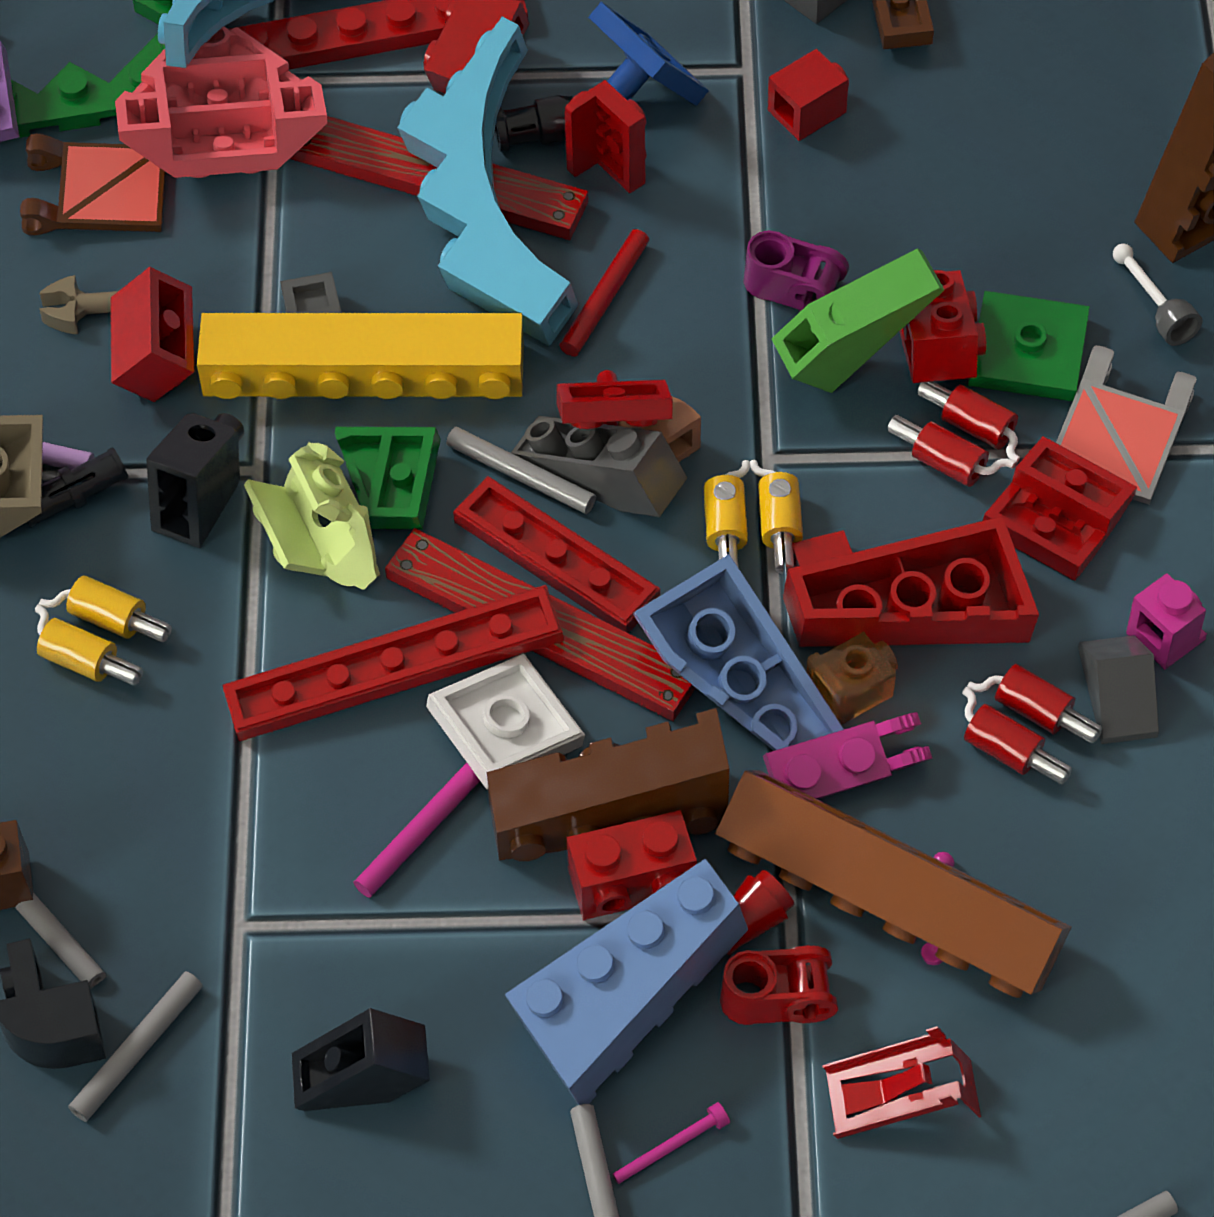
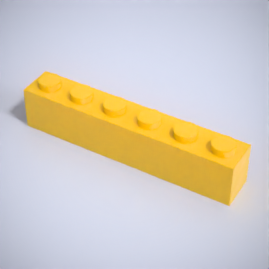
(361, 355)

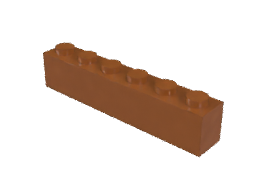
(893, 882)

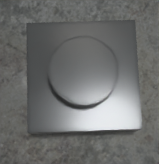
(311, 294)

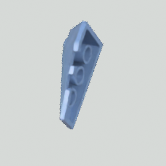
(736, 656)

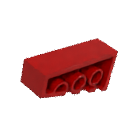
(917, 591)

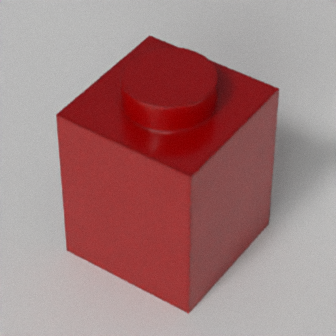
(808, 94)

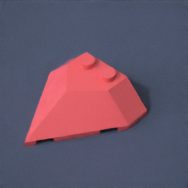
(223, 112)

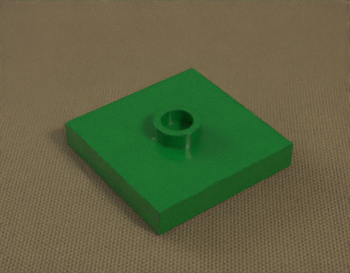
(1031, 345)

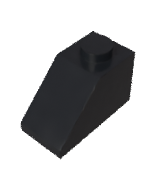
(361, 1063)

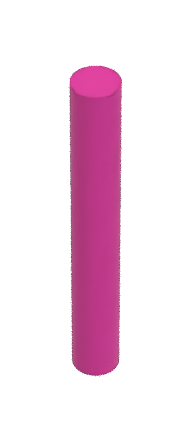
(416, 831)

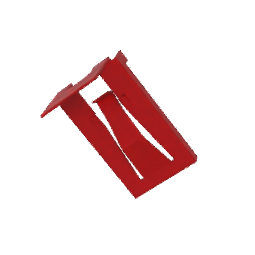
(911, 1054)

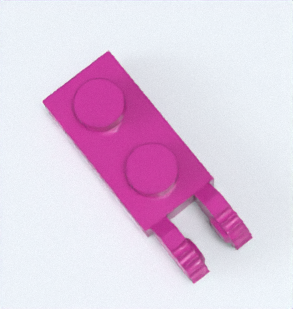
(845, 758)

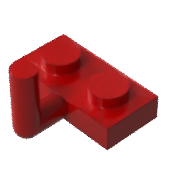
(613, 401)

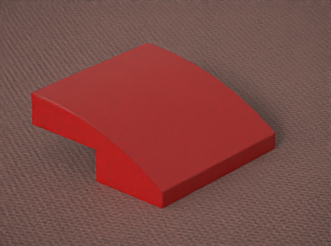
(1061, 507)

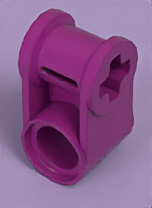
(790, 269)

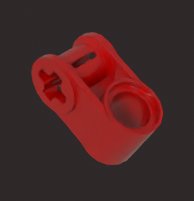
(783, 986)

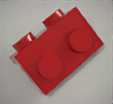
(606, 131)

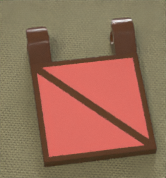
(99, 188)

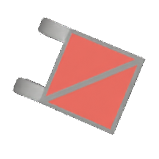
(1122, 429)

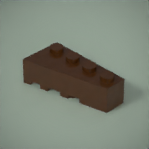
(1181, 196)
(610, 785)

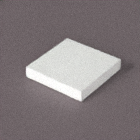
(504, 717)

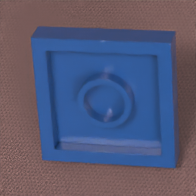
(644, 59)

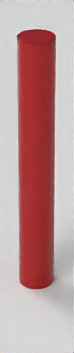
(604, 292)

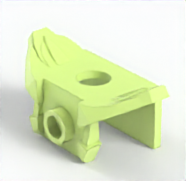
(291, 521)

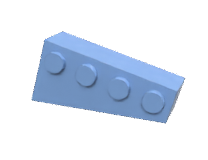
(626, 978)

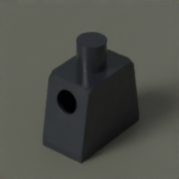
(193, 476)

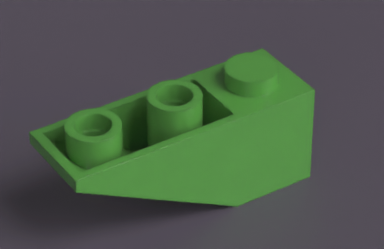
(855, 321)

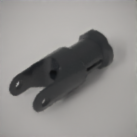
(535, 122)

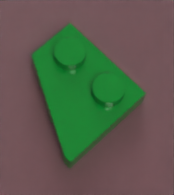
(391, 471)

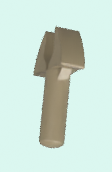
(77, 304)

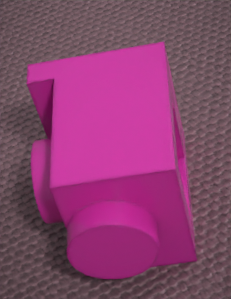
(1175, 612)

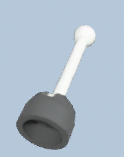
(1175, 318)

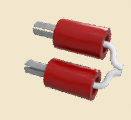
(947, 450)
(1012, 741)

